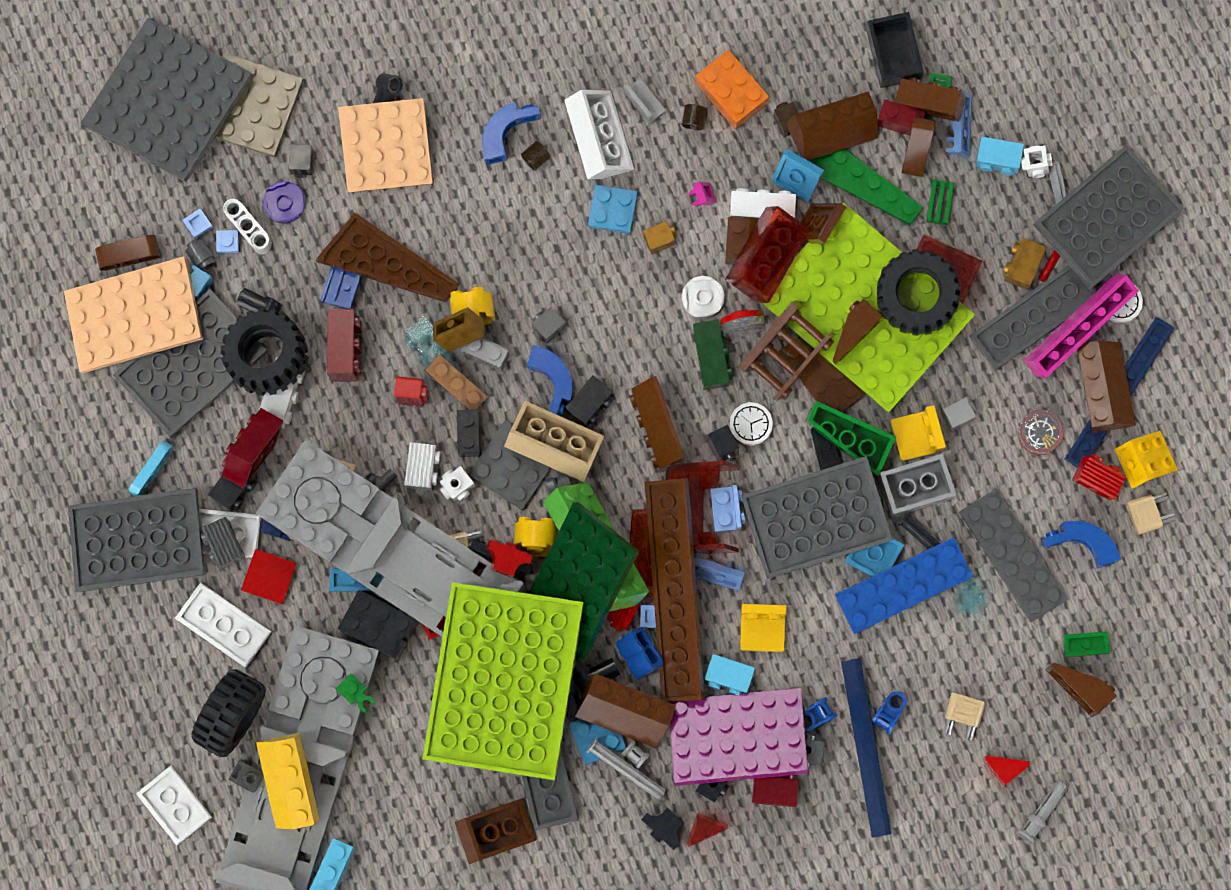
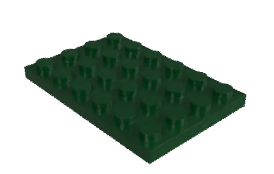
(586, 566)

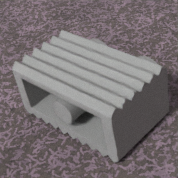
(487, 353)

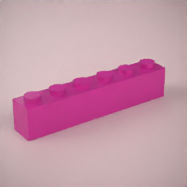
(1080, 325)

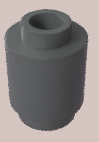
(200, 254)

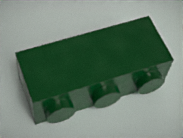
(712, 355)

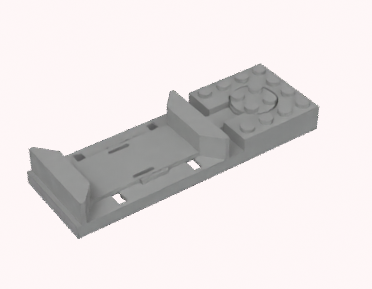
(366, 534)
(327, 724)

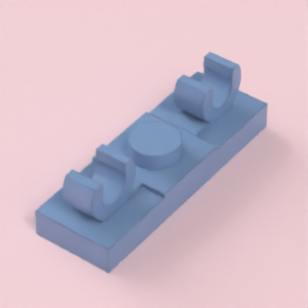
(962, 131)
(718, 573)

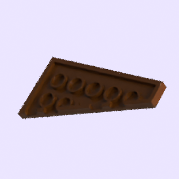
(377, 256)

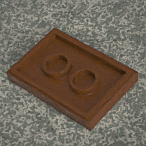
(821, 220)

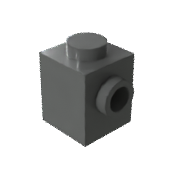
(547, 325)

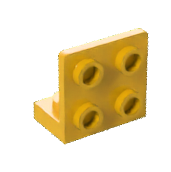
(918, 434)
(1145, 459)
(762, 627)

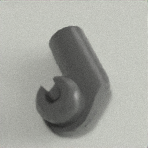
(381, 481)

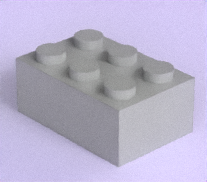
(917, 485)

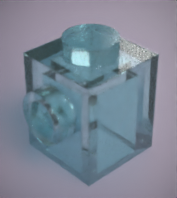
(968, 598)

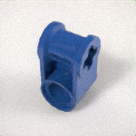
(889, 713)
(819, 714)

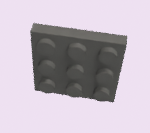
(507, 471)

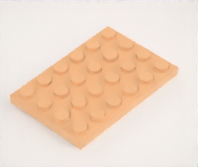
(133, 315)

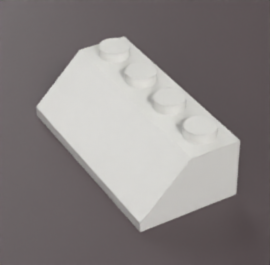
(598, 133)

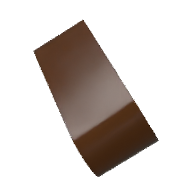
(918, 147)
(127, 252)

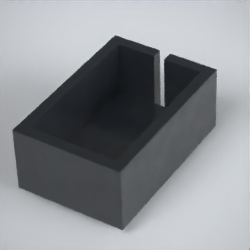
(894, 49)
(378, 625)

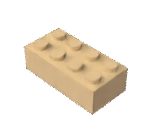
(554, 441)

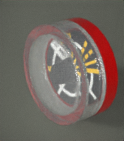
(743, 323)
(1041, 432)

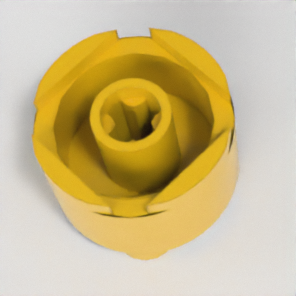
(477, 300)
(535, 536)

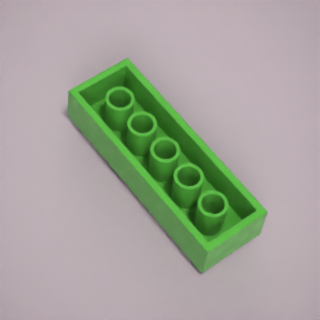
(558, 506)

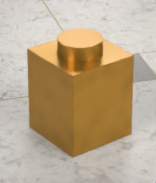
(659, 237)

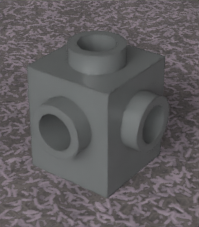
(816, 750)

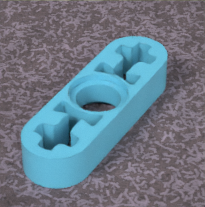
(153, 465)

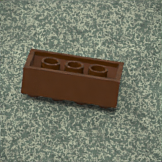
(834, 126)
(1105, 386)
(657, 424)
(624, 710)

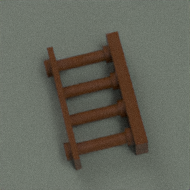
(779, 330)

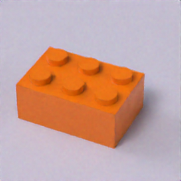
(731, 89)

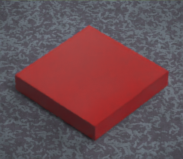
(268, 576)

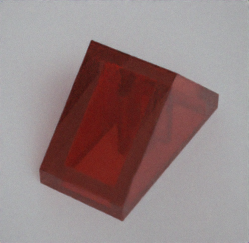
(704, 828)

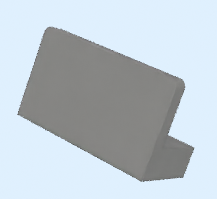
(644, 101)

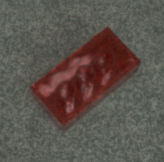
(767, 254)

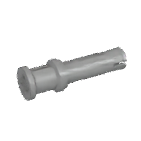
(1037, 820)

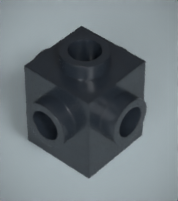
(712, 793)

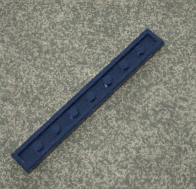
(1135, 370)
(866, 748)

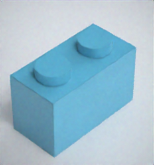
(999, 156)
(729, 674)

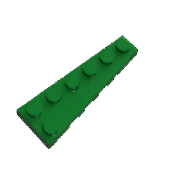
(860, 181)

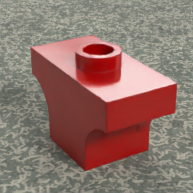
(507, 557)

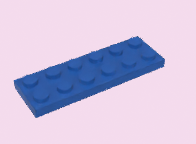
(903, 585)

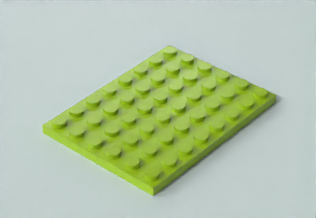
(846, 270)
(503, 681)

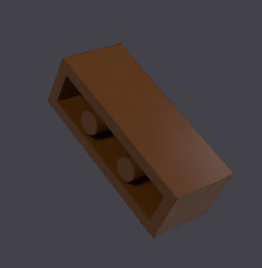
(931, 98)

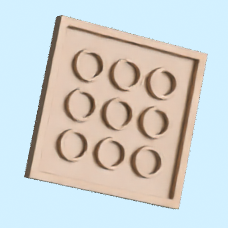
(385, 145)

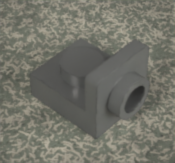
(246, 776)

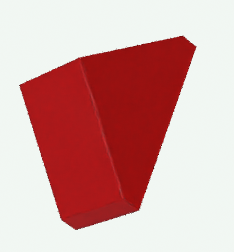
(1005, 768)

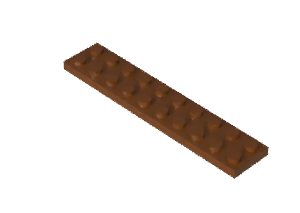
(675, 589)

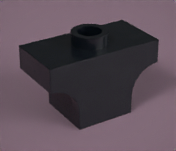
(664, 827)

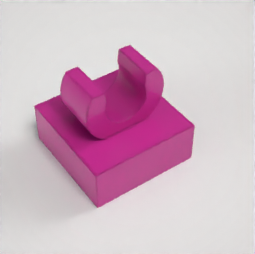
(704, 194)

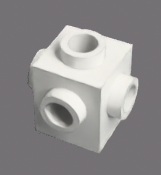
(1036, 154)
(462, 490)

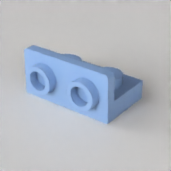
(726, 509)

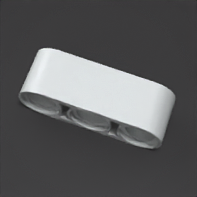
(241, 219)

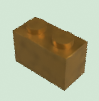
(1024, 264)
(458, 329)

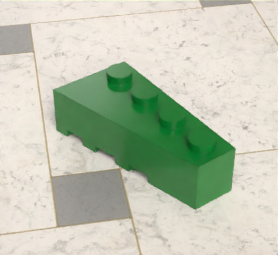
(851, 435)

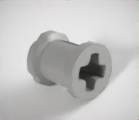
(635, 755)

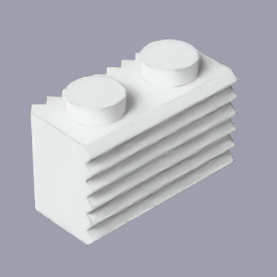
(421, 466)

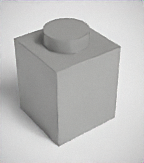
(959, 414)

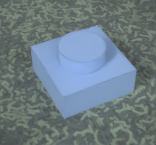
(197, 223)
(227, 241)
(647, 616)

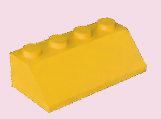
(288, 782)

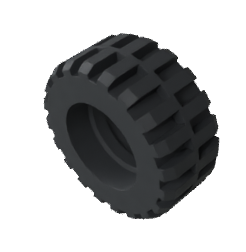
(925, 263)
(246, 333)
(228, 713)

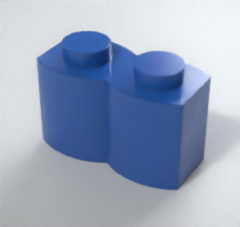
(639, 653)

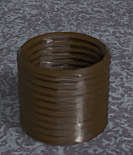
(694, 116)
(535, 155)

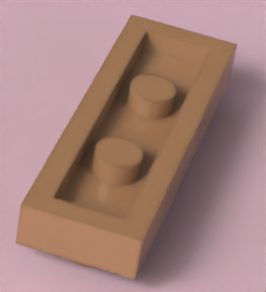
(455, 383)

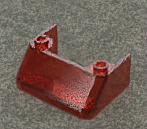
(700, 478)

